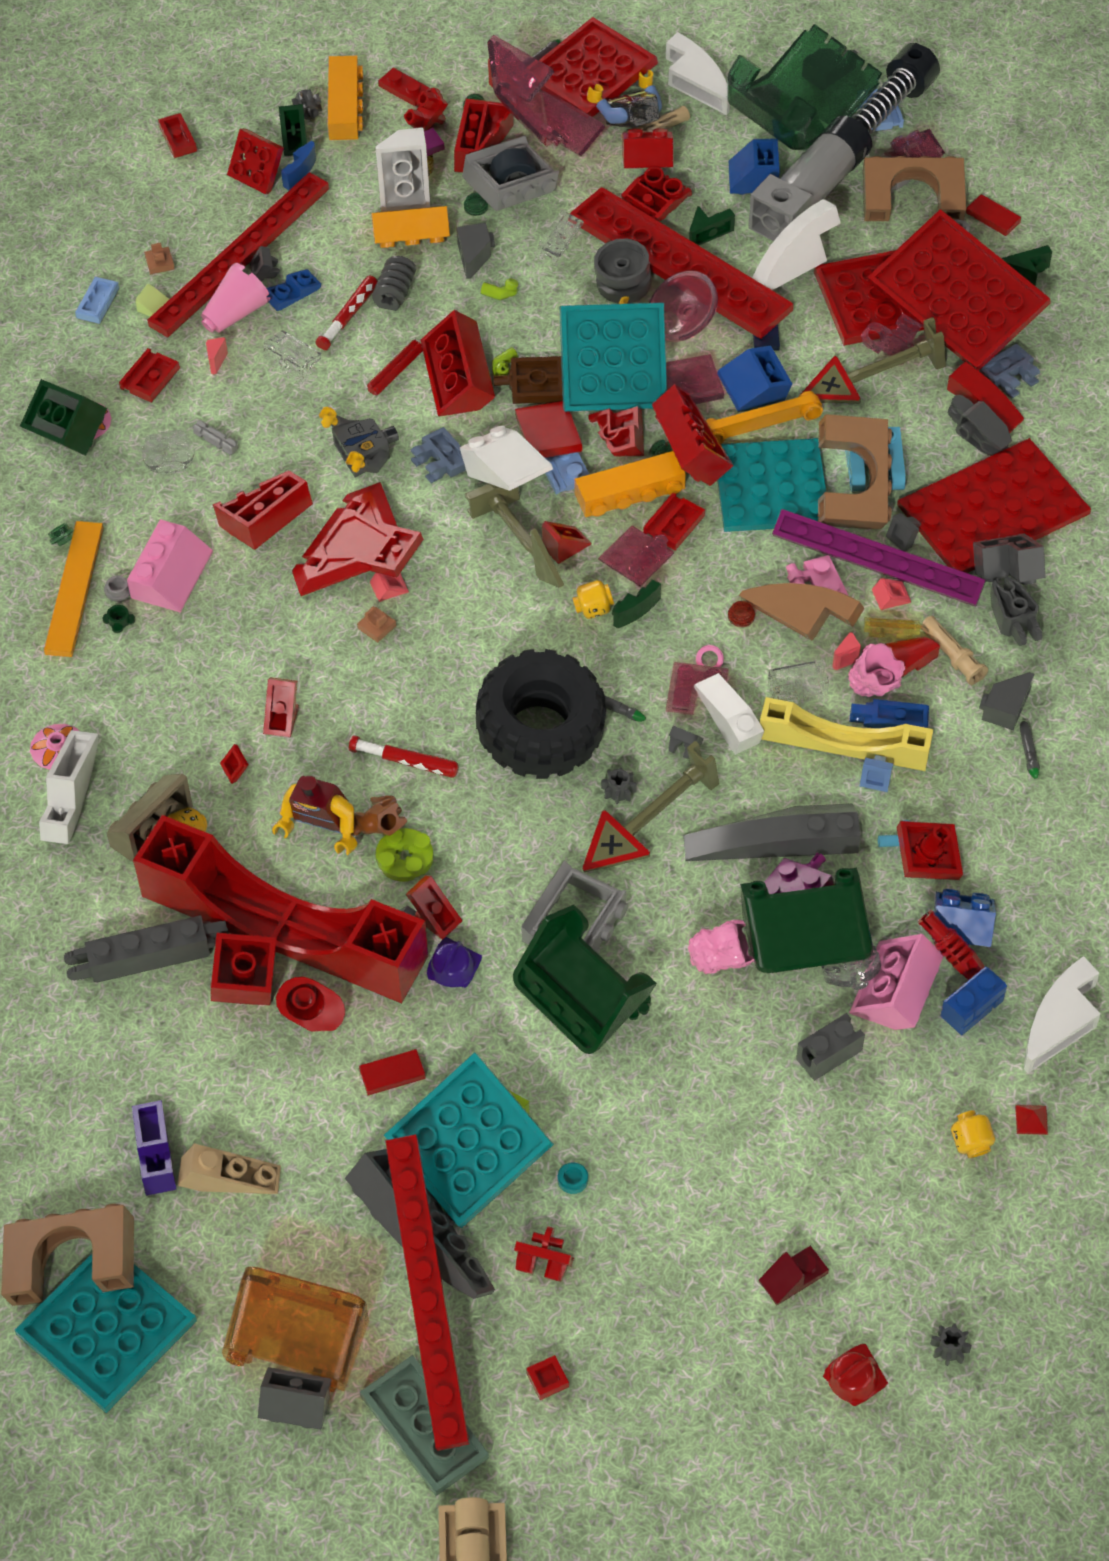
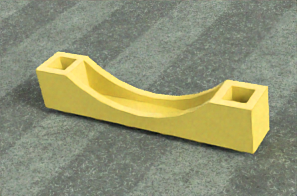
(791, 725)

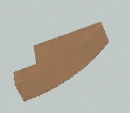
(803, 606)

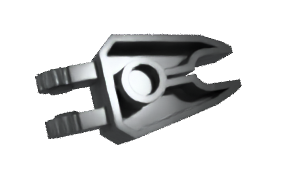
(979, 425)
(1015, 611)

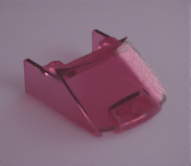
(550, 119)

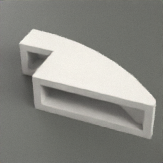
(696, 73)
(797, 246)
(68, 786)
(1063, 1015)

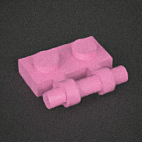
(819, 572)

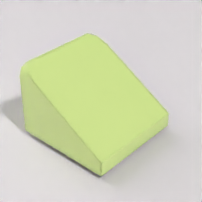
(150, 300)

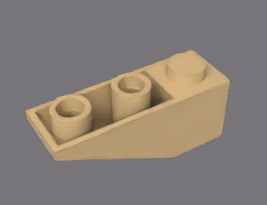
(222, 1171)

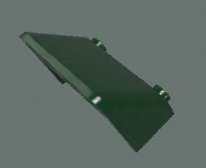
(807, 925)
(575, 983)

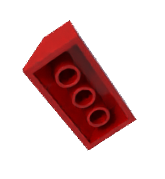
(457, 365)

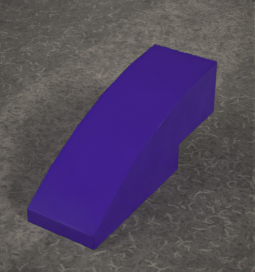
(153, 1148)

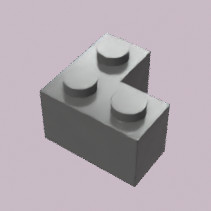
(1010, 556)

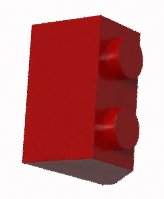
(647, 148)

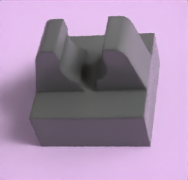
(263, 264)
(903, 531)
(679, 736)

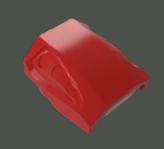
(654, 193)

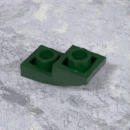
(634, 607)

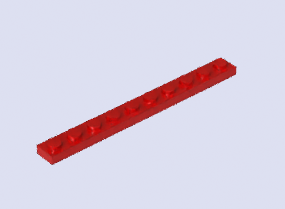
(241, 250)
(427, 1293)

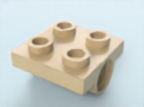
(472, 1531)

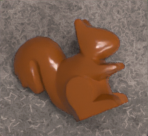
(380, 818)

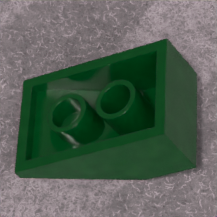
(63, 417)

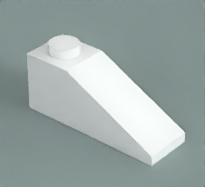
(730, 713)

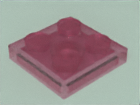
(696, 377)

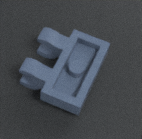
(1008, 364)
(445, 452)

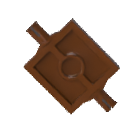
(533, 380)

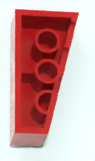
(691, 436)

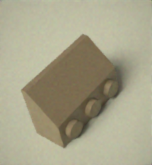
(162, 798)

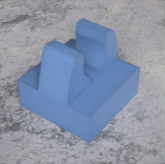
(876, 773)

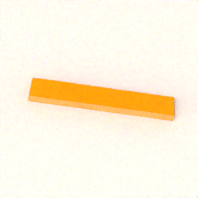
(73, 589)

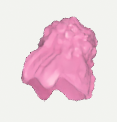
(876, 671)
(720, 948)

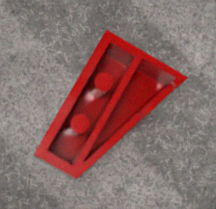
(480, 127)
(266, 510)

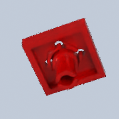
(262, 163)
(939, 839)

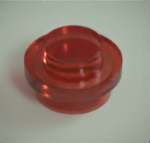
(741, 614)

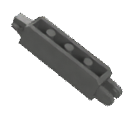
(144, 949)

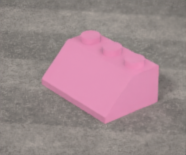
(168, 566)
(902, 985)

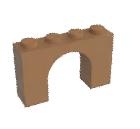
(943, 175)
(870, 441)
(31, 1242)

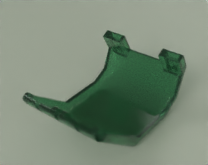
(802, 89)

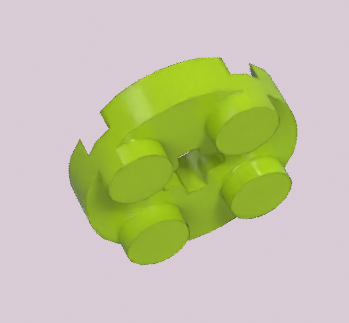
(413, 866)

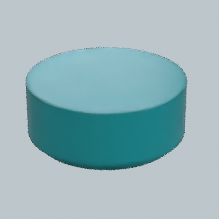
(572, 1178)

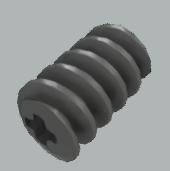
(394, 282)

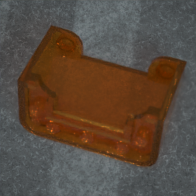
(296, 1325)

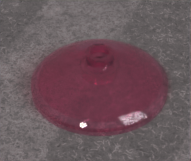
(688, 304)

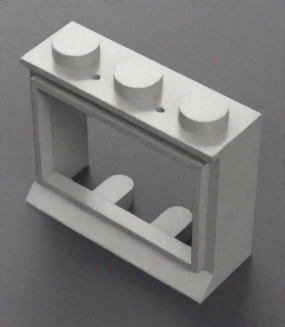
(512, 192)
(602, 927)

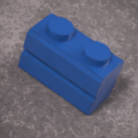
(973, 1000)

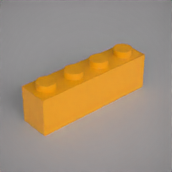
(344, 96)
(629, 484)

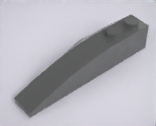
(780, 833)
(373, 1185)

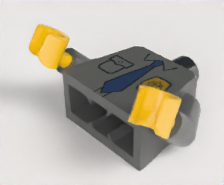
(359, 441)

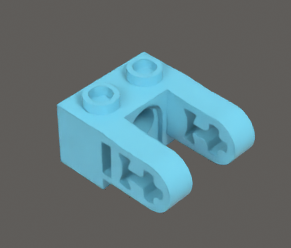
(896, 473)

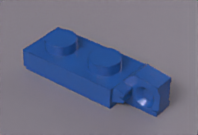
(889, 714)

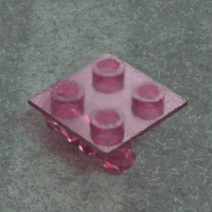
(637, 555)

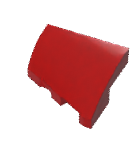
(621, 431)
(914, 652)

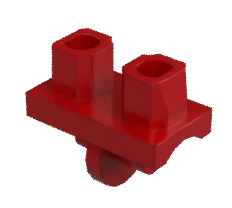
(429, 111)
(557, 1261)

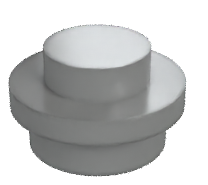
(117, 588)

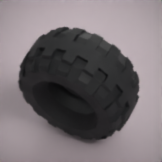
(547, 682)

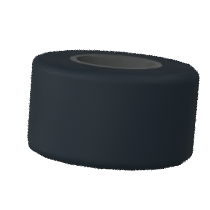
(511, 165)

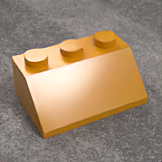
(410, 226)

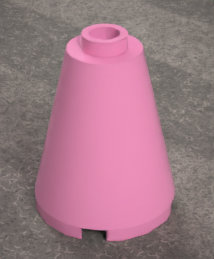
(234, 299)

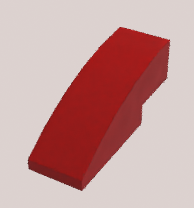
(977, 387)

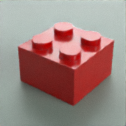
(243, 969)

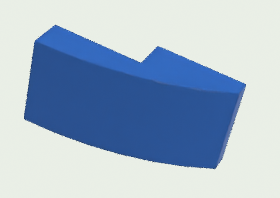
(303, 162)
(294, 289)

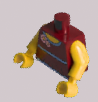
(320, 806)

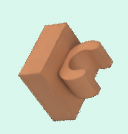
(159, 259)
(376, 624)

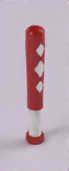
(354, 303)
(410, 758)

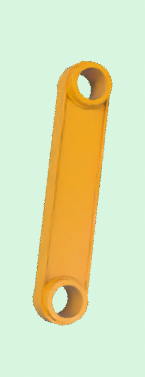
(805, 405)

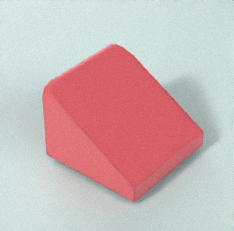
(216, 352)
(388, 586)
(890, 593)
(847, 652)

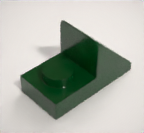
(708, 228)
(1030, 262)

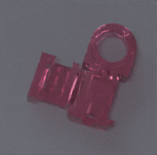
(898, 341)

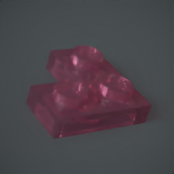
(681, 689)

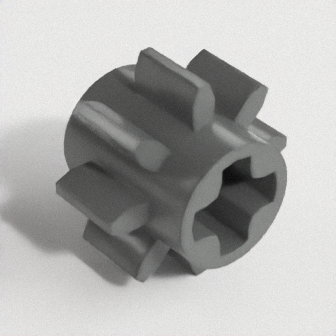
(310, 103)
(619, 785)
(950, 1352)

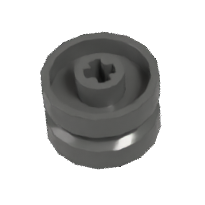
(622, 270)

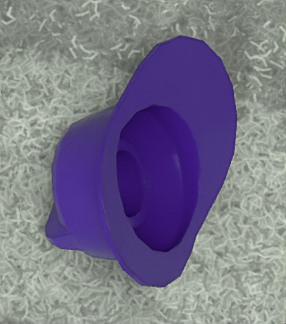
(453, 964)

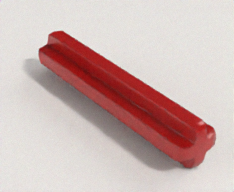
(394, 367)

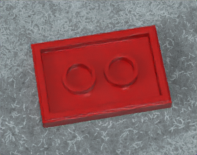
(549, 429)

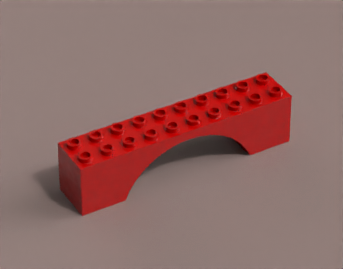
(361, 945)

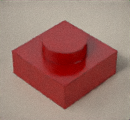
(547, 1377)

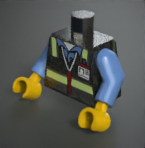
(632, 108)

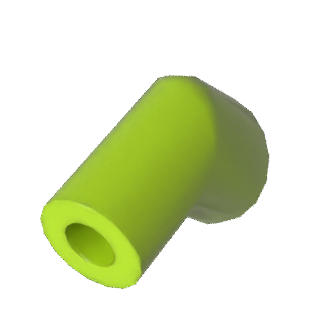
(500, 293)
(501, 362)

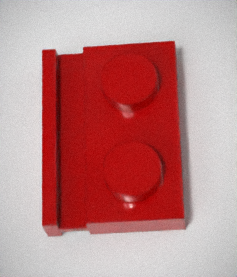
(149, 375)
(675, 520)

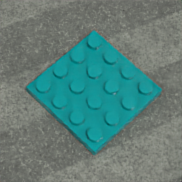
(612, 356)
(769, 479)
(471, 1139)
(105, 1337)

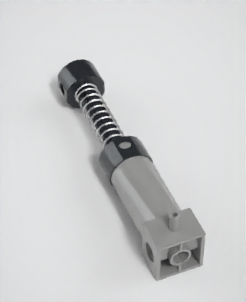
(839, 146)

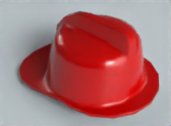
(323, 1005)
(855, 1375)

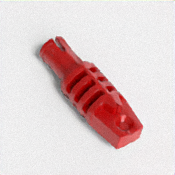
(952, 946)

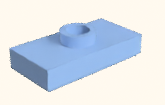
(97, 300)

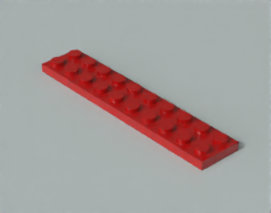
(739, 296)

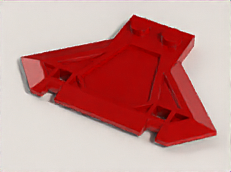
(357, 543)

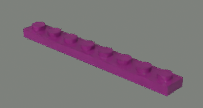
(879, 557)

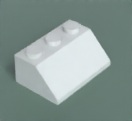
(403, 171)

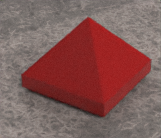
(234, 764)
(1031, 1119)

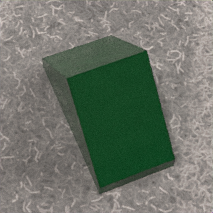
(292, 128)

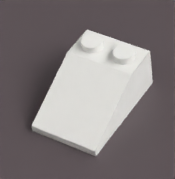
(503, 459)

